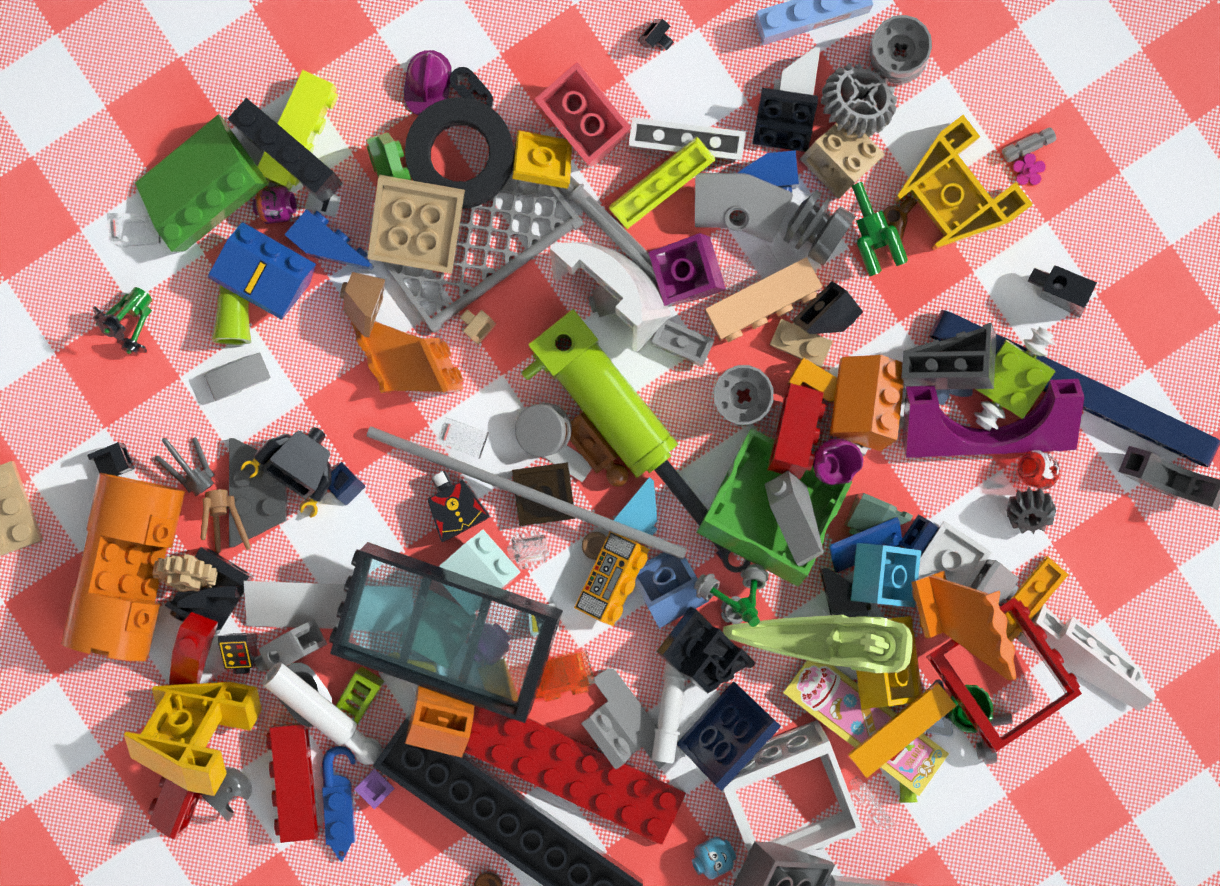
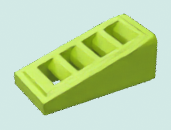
(365, 683)

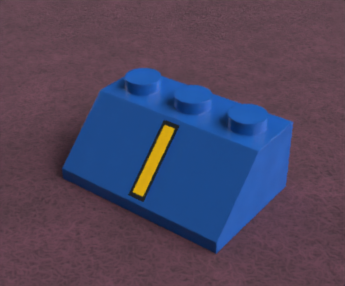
(262, 270)

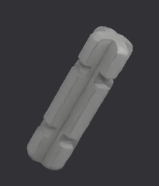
(1029, 144)

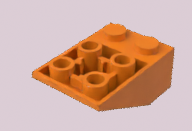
(439, 722)

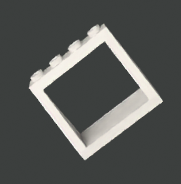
(785, 753)

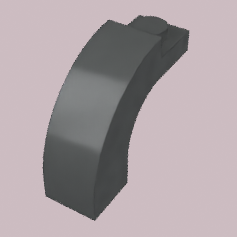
(1170, 479)

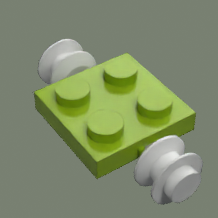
(1017, 379)

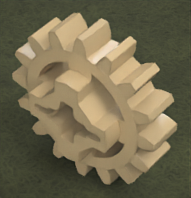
(184, 573)

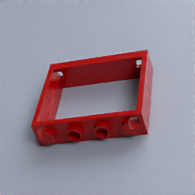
(1051, 659)

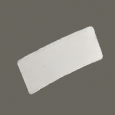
(578, 465)

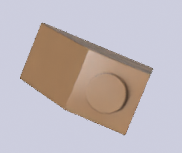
(362, 300)

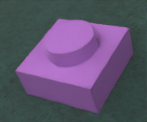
(374, 788)

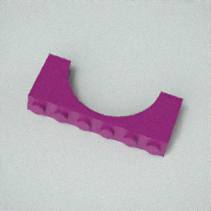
(1049, 427)

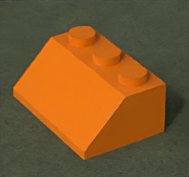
(868, 400)

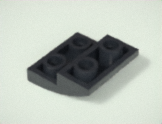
(785, 119)

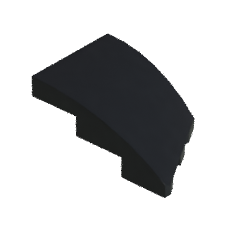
(703, 652)

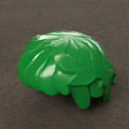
(959, 718)

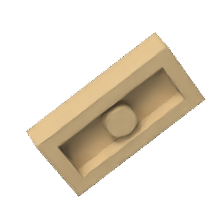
(799, 343)

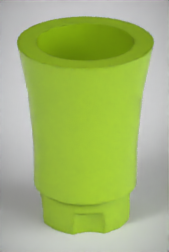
(231, 319)

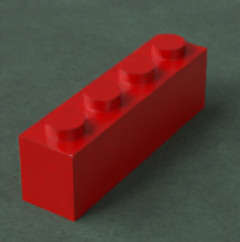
(293, 782)

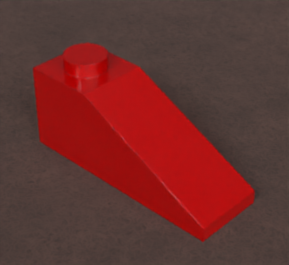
(191, 649)

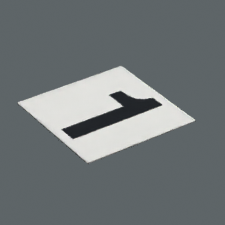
(328, 209)

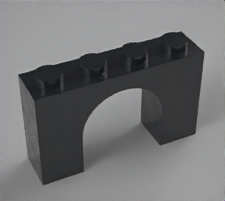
(285, 150)

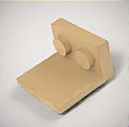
(841, 159)

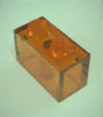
(564, 674)

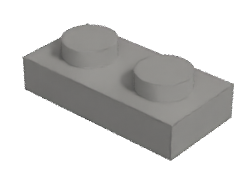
(683, 342)

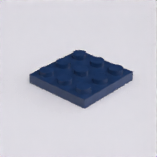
(728, 735)

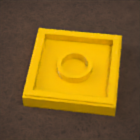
(542, 159)

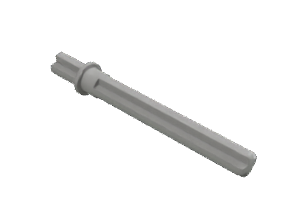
(610, 226)

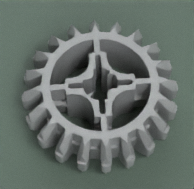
(861, 94)

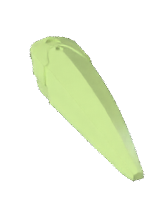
(834, 640)

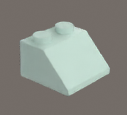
(483, 561)

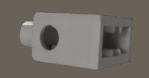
(291, 646)

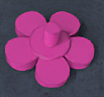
(1029, 169)

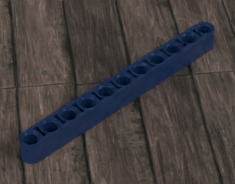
(1109, 403)

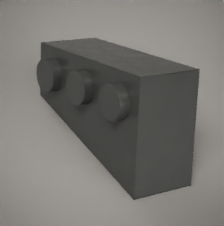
(953, 363)

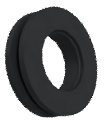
(461, 112)

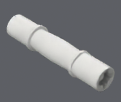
(669, 716)

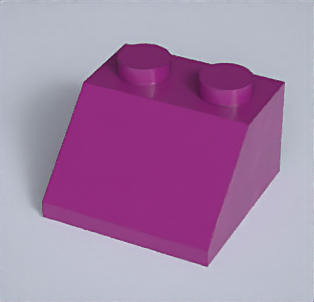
(687, 270)

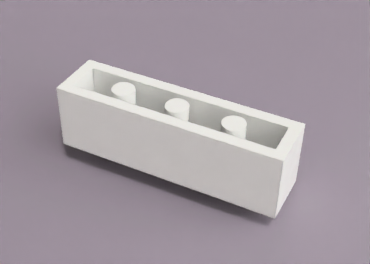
(674, 136)

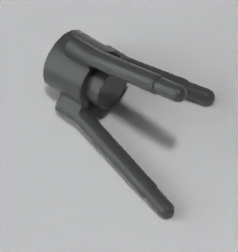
(197, 479)

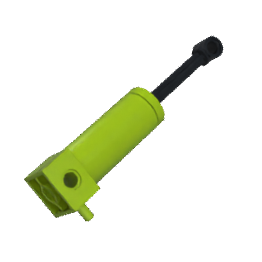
(614, 409)

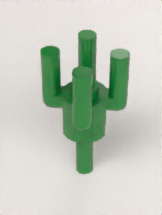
(876, 234)

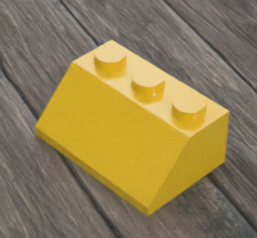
(891, 688)

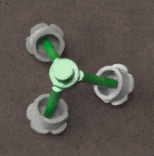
(735, 608)

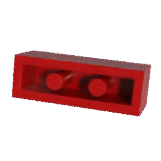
(797, 431)

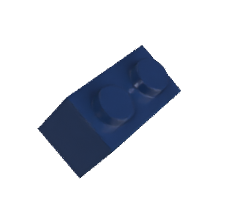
(919, 534)

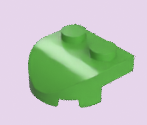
(386, 156)

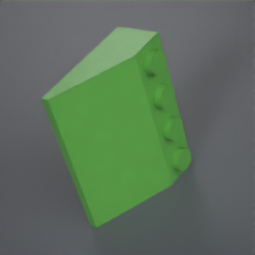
(199, 185)

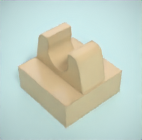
(478, 325)

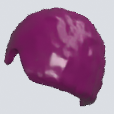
(837, 461)

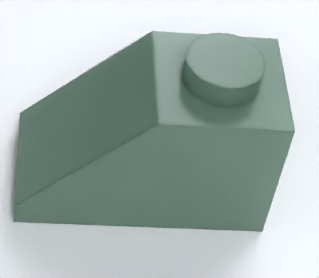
(870, 512)

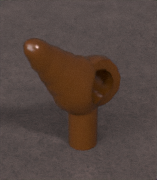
(898, 215)

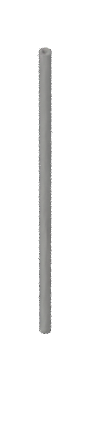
(526, 492)

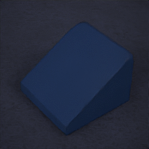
(345, 484)

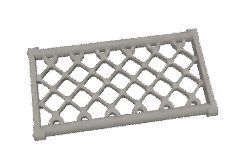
(496, 277)

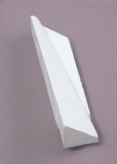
(1093, 659)

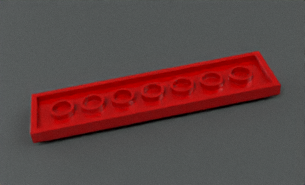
(575, 773)

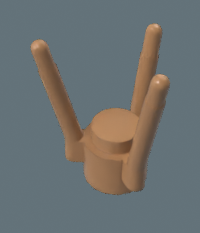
(217, 503)

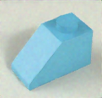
(641, 509)

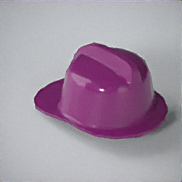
(426, 80)

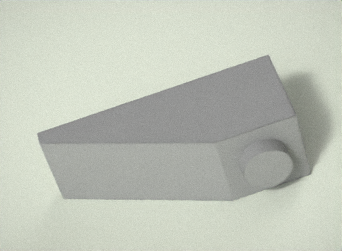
(602, 302)
(795, 516)

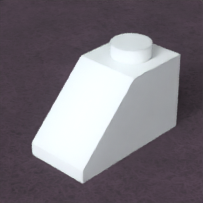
(800, 75)

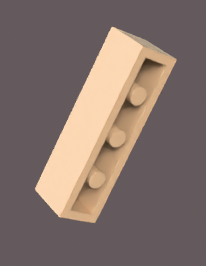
(763, 299)

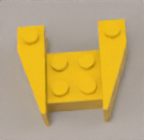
(953, 193)
(182, 727)

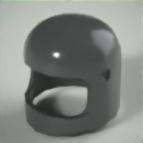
(233, 785)

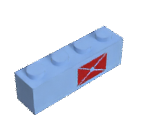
(804, 16)

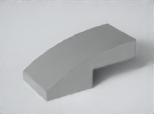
(237, 376)

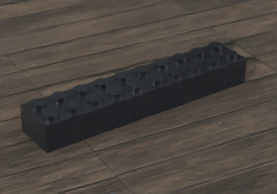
(500, 816)

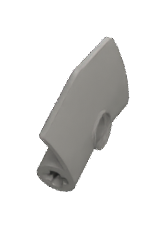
(759, 200)

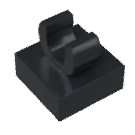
(656, 35)

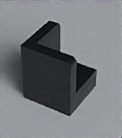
(112, 459)

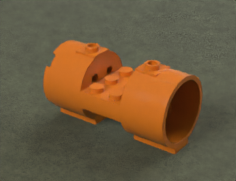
(115, 591)

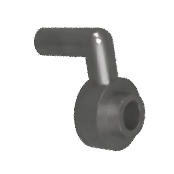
(981, 748)

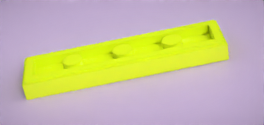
(662, 182)

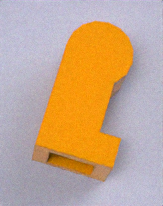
(814, 378)

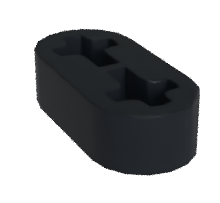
(474, 82)

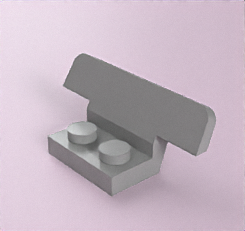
(621, 723)

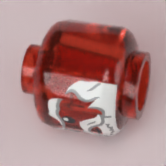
(1038, 470)

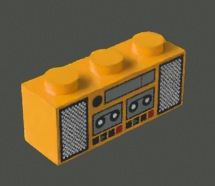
(612, 578)

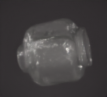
(528, 549)

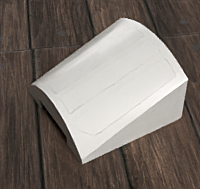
(637, 293)

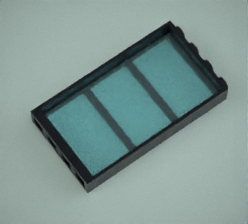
(444, 631)

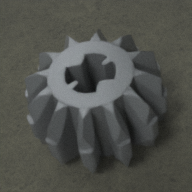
(1031, 510)

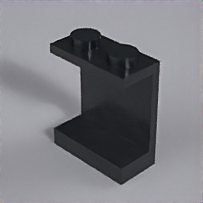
(221, 607)

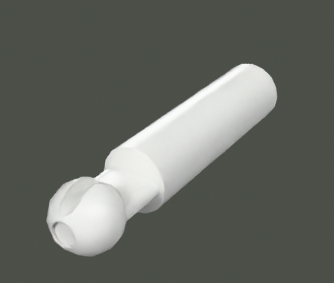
(320, 713)

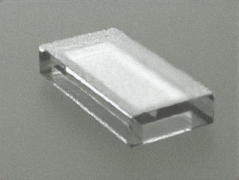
(750, 270)

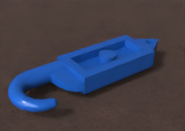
(338, 804)

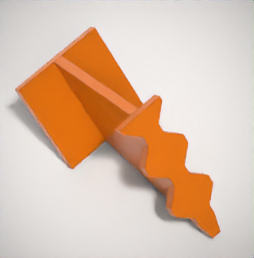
(409, 362)
(966, 617)

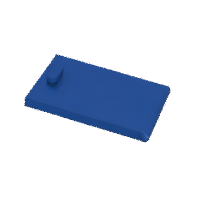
(844, 551)

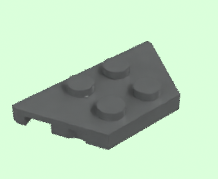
(258, 499)

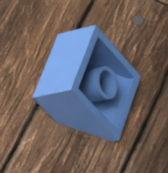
(668, 588)

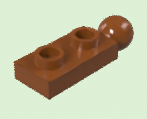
(597, 450)

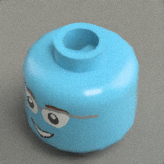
(713, 857)

